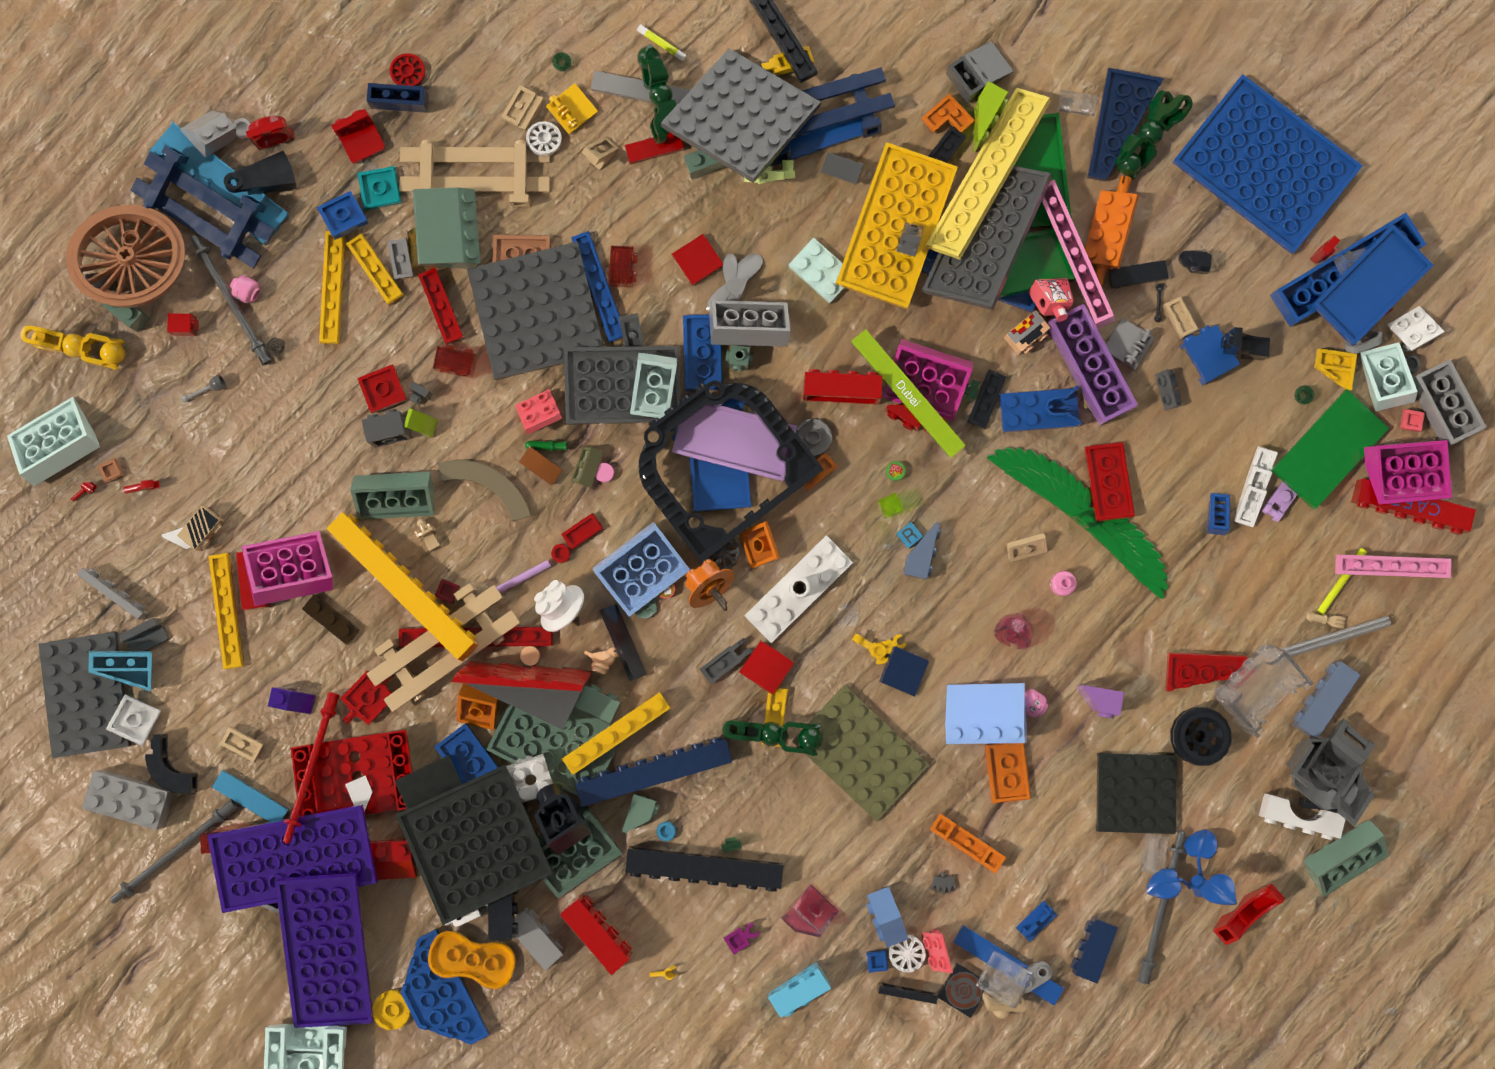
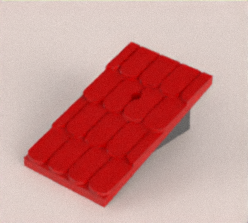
(533, 689)

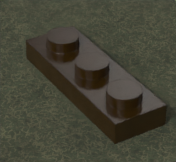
(330, 619)

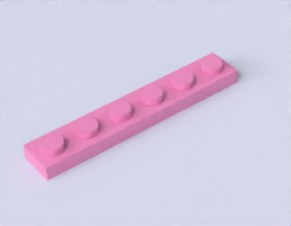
(1393, 566)

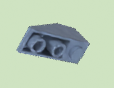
(919, 559)

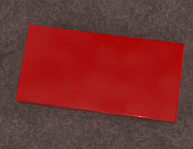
(1109, 482)

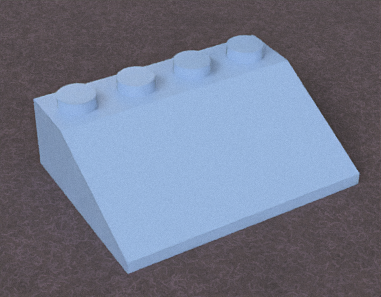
(641, 569)
(986, 713)

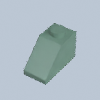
(640, 811)

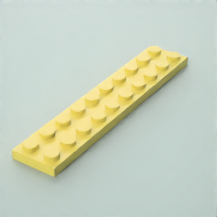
(988, 173)

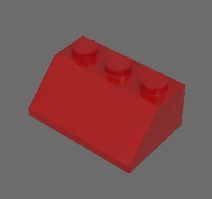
(393, 859)

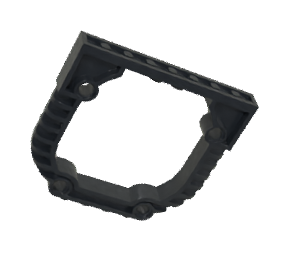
(799, 467)

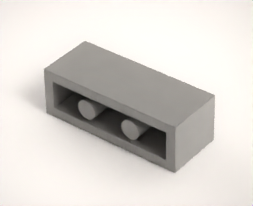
(537, 939)

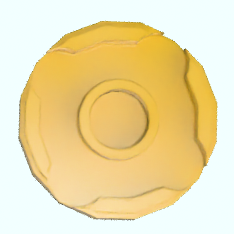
(391, 1010)

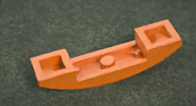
(967, 843)

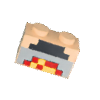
(1027, 332)

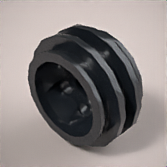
(1221, 732)

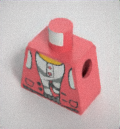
(1052, 297)

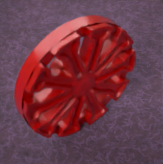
(407, 70)

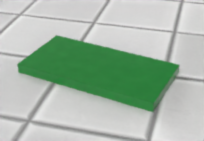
(1046, 154)
(1038, 259)
(1329, 449)

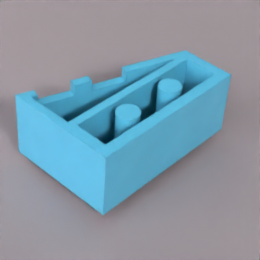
(123, 666)
(799, 990)

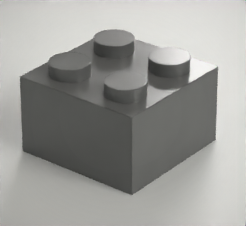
(386, 428)

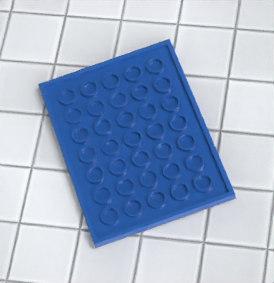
(1267, 164)

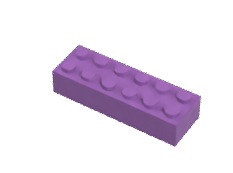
(1092, 365)

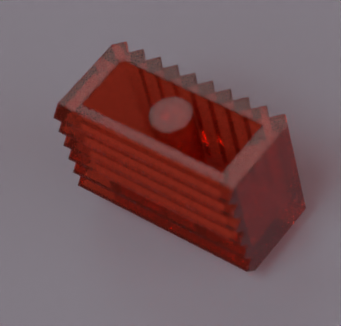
(622, 266)
(455, 361)

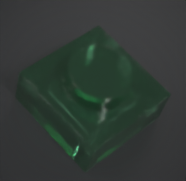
(971, 390)
(731, 844)

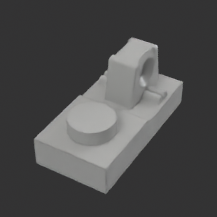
(400, 258)

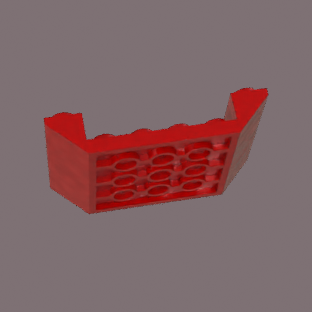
(382, 761)

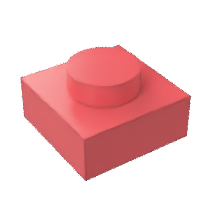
(1412, 420)

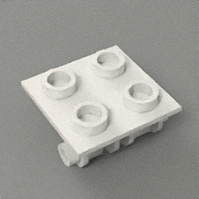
(1415, 329)

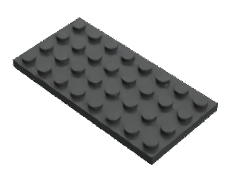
(995, 246)

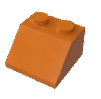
(477, 707)

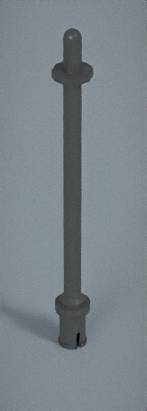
(257, 345)
(218, 816)
(1148, 962)

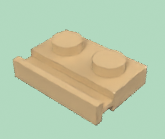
(522, 108)

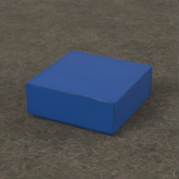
(877, 961)

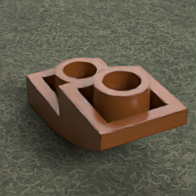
(540, 465)

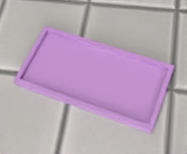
(731, 440)

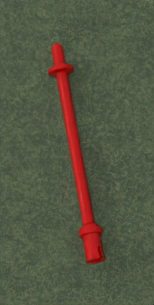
(327, 713)

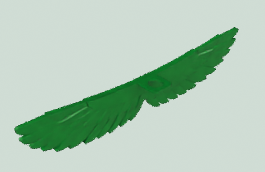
(1071, 497)

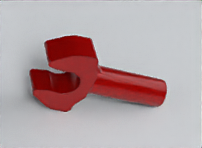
(144, 485)

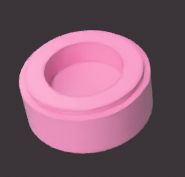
(605, 473)

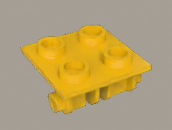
(571, 108)

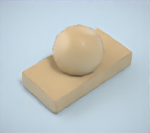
(1000, 1009)

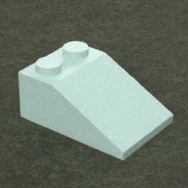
(1388, 377)
(653, 385)

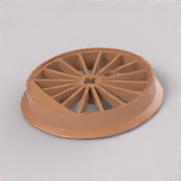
(126, 257)

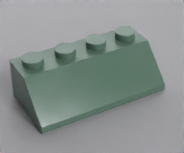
(393, 495)
(1346, 857)

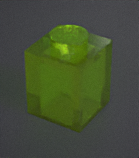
(890, 505)

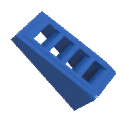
(1215, 529)

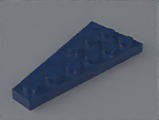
(1121, 109)

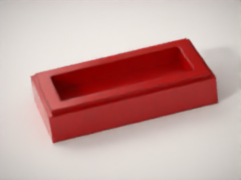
(582, 531)

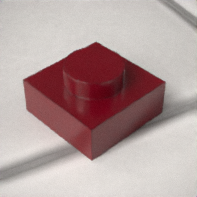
(447, 590)

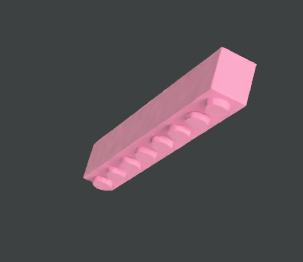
(1077, 256)

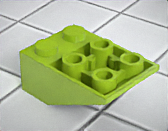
(986, 112)

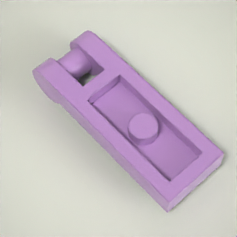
(1282, 497)

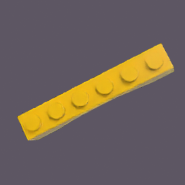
(616, 733)

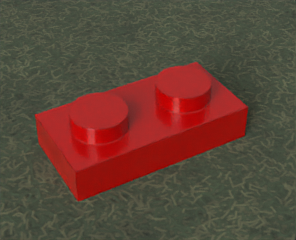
(1325, 250)

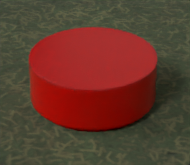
(560, 553)

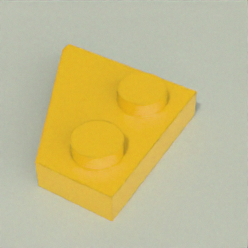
(1336, 366)

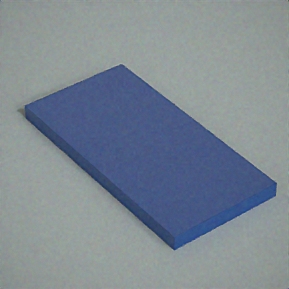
(1372, 285)
(719, 486)

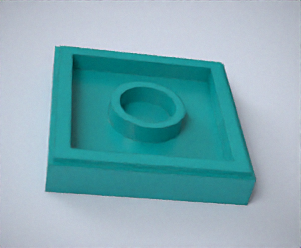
(379, 188)

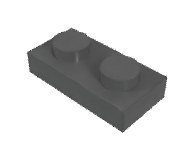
(631, 330)

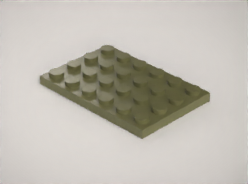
(864, 754)

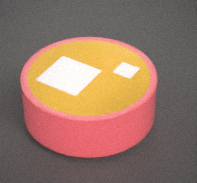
(668, 592)

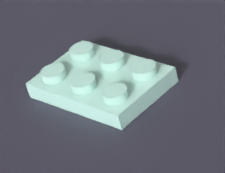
(818, 270)

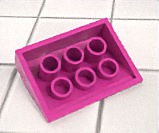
(935, 374)
(1409, 471)
(287, 568)

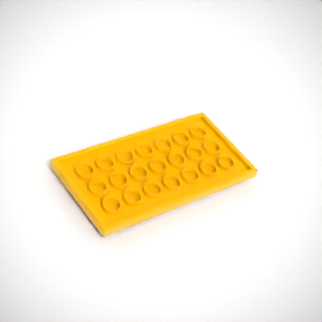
(903, 190)

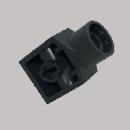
(560, 818)

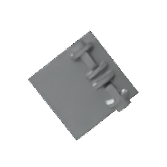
(1129, 343)

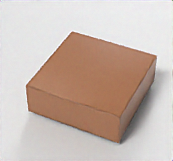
(111, 470)

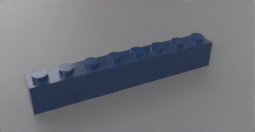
(653, 772)

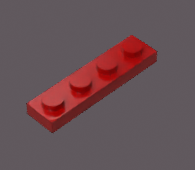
(440, 306)

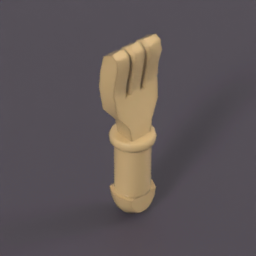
(1333, 621)

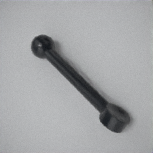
(1159, 288)

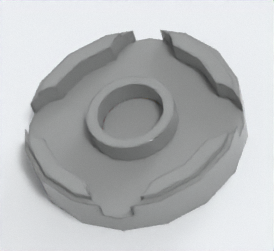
(815, 436)

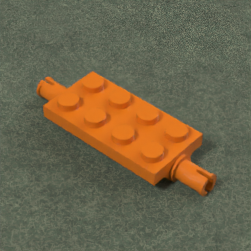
(1111, 228)

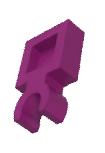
(738, 939)

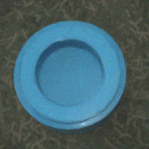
(666, 831)

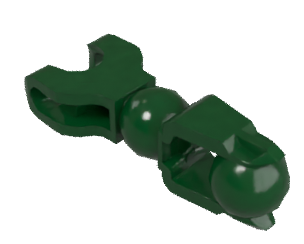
(655, 79)
(1160, 119)
(773, 734)

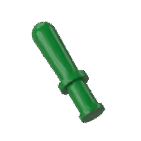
(543, 445)

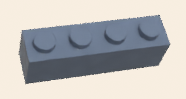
(1325, 699)

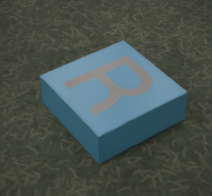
(909, 535)

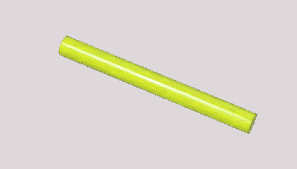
(1337, 588)

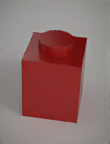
(182, 324)

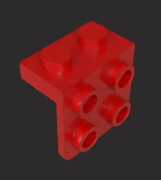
(358, 136)

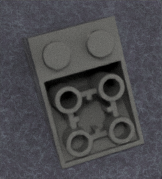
(976, 68)

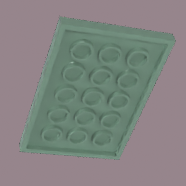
(527, 735)

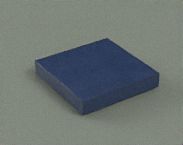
(904, 671)

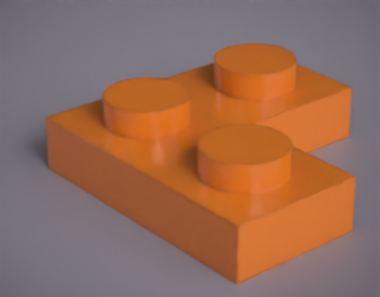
(947, 111)

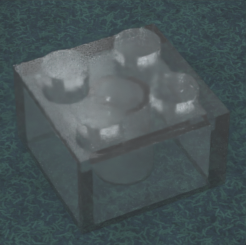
(1005, 979)

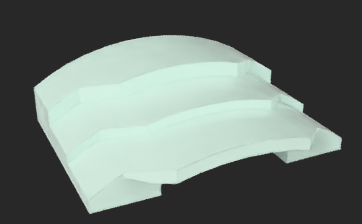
(304, 1047)

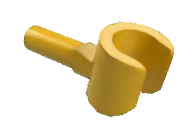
(666, 973)

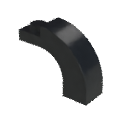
(163, 771)

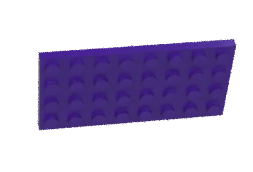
(254, 856)
(324, 950)

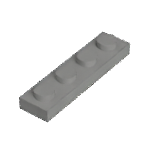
(119, 597)

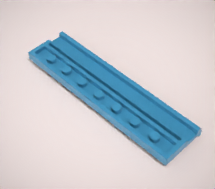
(212, 172)

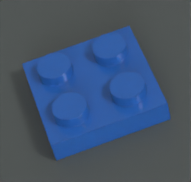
(342, 215)

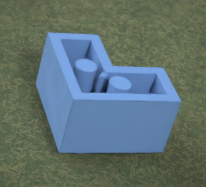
(887, 917)

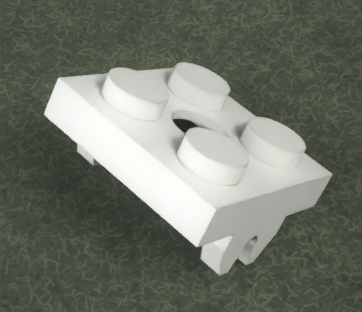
(530, 765)

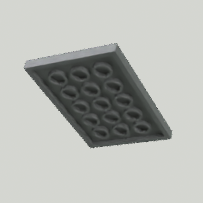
(602, 383)
(78, 701)

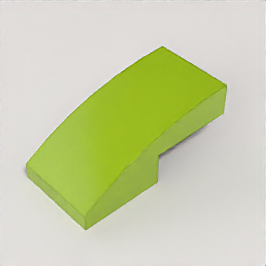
(420, 423)

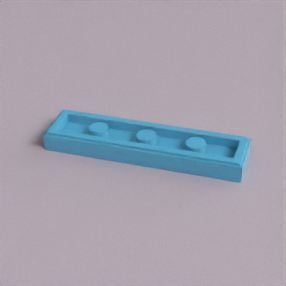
(249, 797)

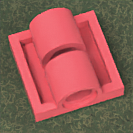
(538, 411)

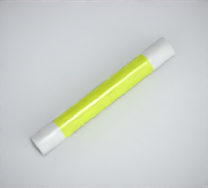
(662, 43)

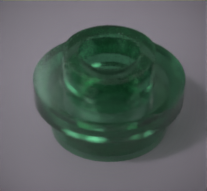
(561, 56)
(1309, 395)

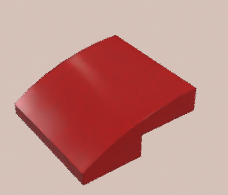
(767, 668)

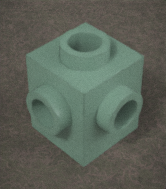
(739, 364)

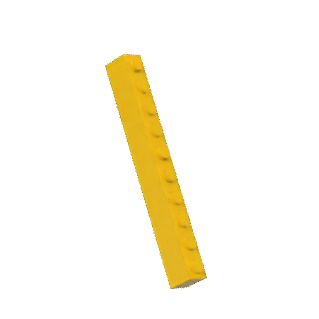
(402, 586)

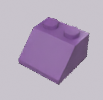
(1102, 700)

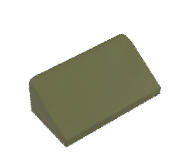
(587, 466)

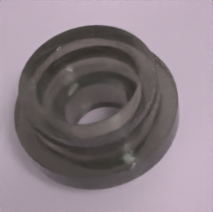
(276, 346)

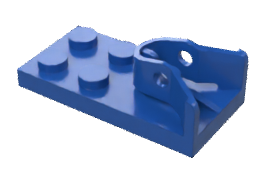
(1039, 410)

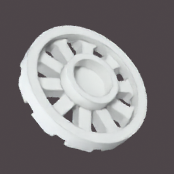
(543, 138)
(907, 954)

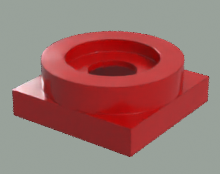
(269, 132)

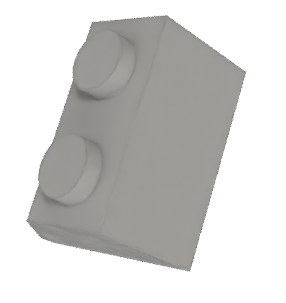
(210, 132)

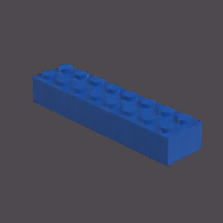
(1297, 296)

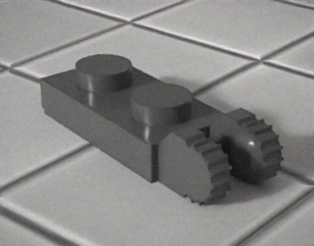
(724, 662)

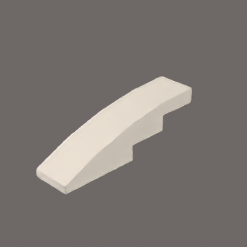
(1255, 486)

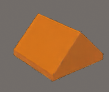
(759, 545)

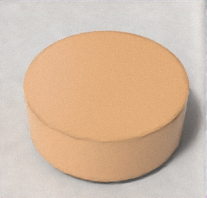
(530, 655)

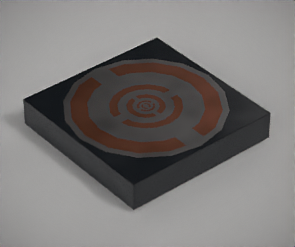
(961, 990)

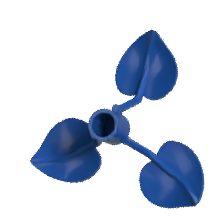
(1218, 890)

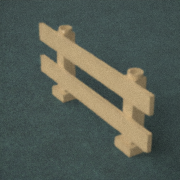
(519, 155)
(397, 662)

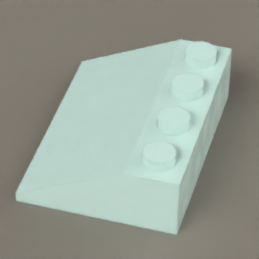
(52, 442)

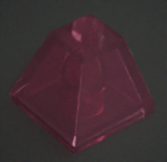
(810, 913)

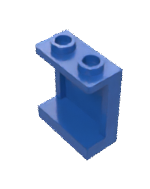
(1208, 355)

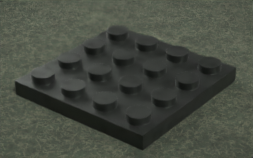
(1136, 793)

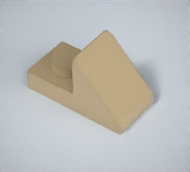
(600, 152)

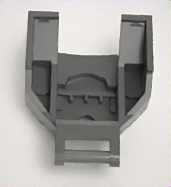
(1331, 772)

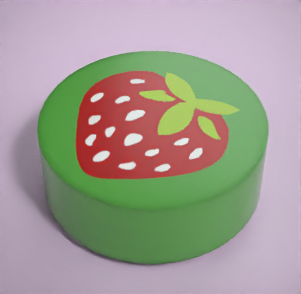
(895, 471)

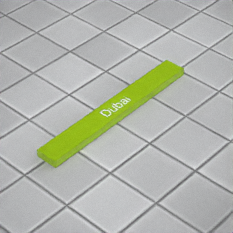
(908, 393)

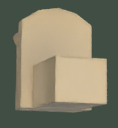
(426, 533)

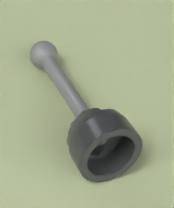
(216, 383)

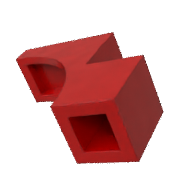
(1251, 908)

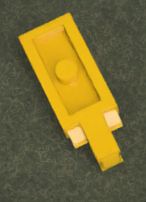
(778, 64)

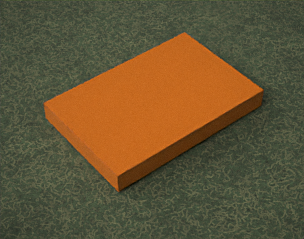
(1007, 772)

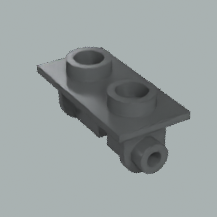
(1166, 381)

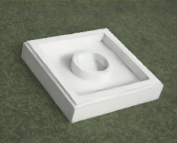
(133, 720)

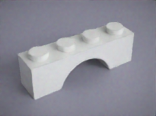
(1324, 822)

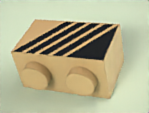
(201, 528)

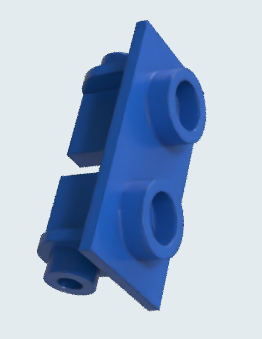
(1036, 921)

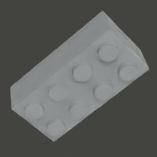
(749, 323)
(1447, 403)
(128, 799)

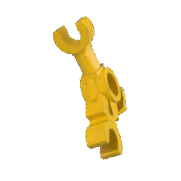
(878, 650)

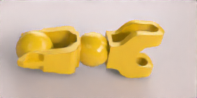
(75, 345)

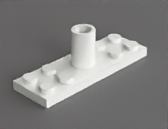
(783, 605)

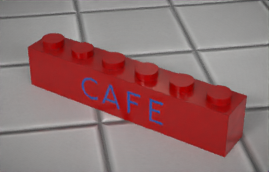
(1436, 512)

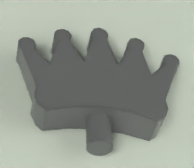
(943, 882)

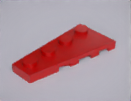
(1194, 668)

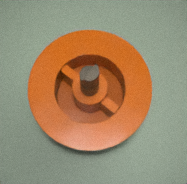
(708, 584)

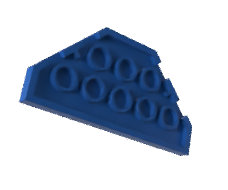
(440, 1002)

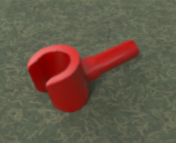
(88, 487)

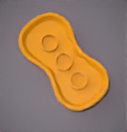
(458, 956)

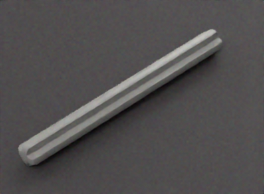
(1338, 636)

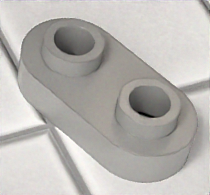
(1370, 339)
(1038, 979)

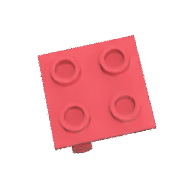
(937, 951)

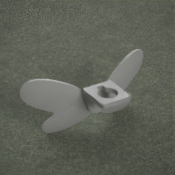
(736, 277)

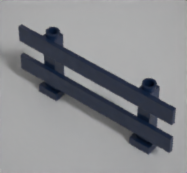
(862, 108)
(243, 218)

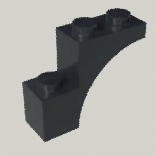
(1246, 345)

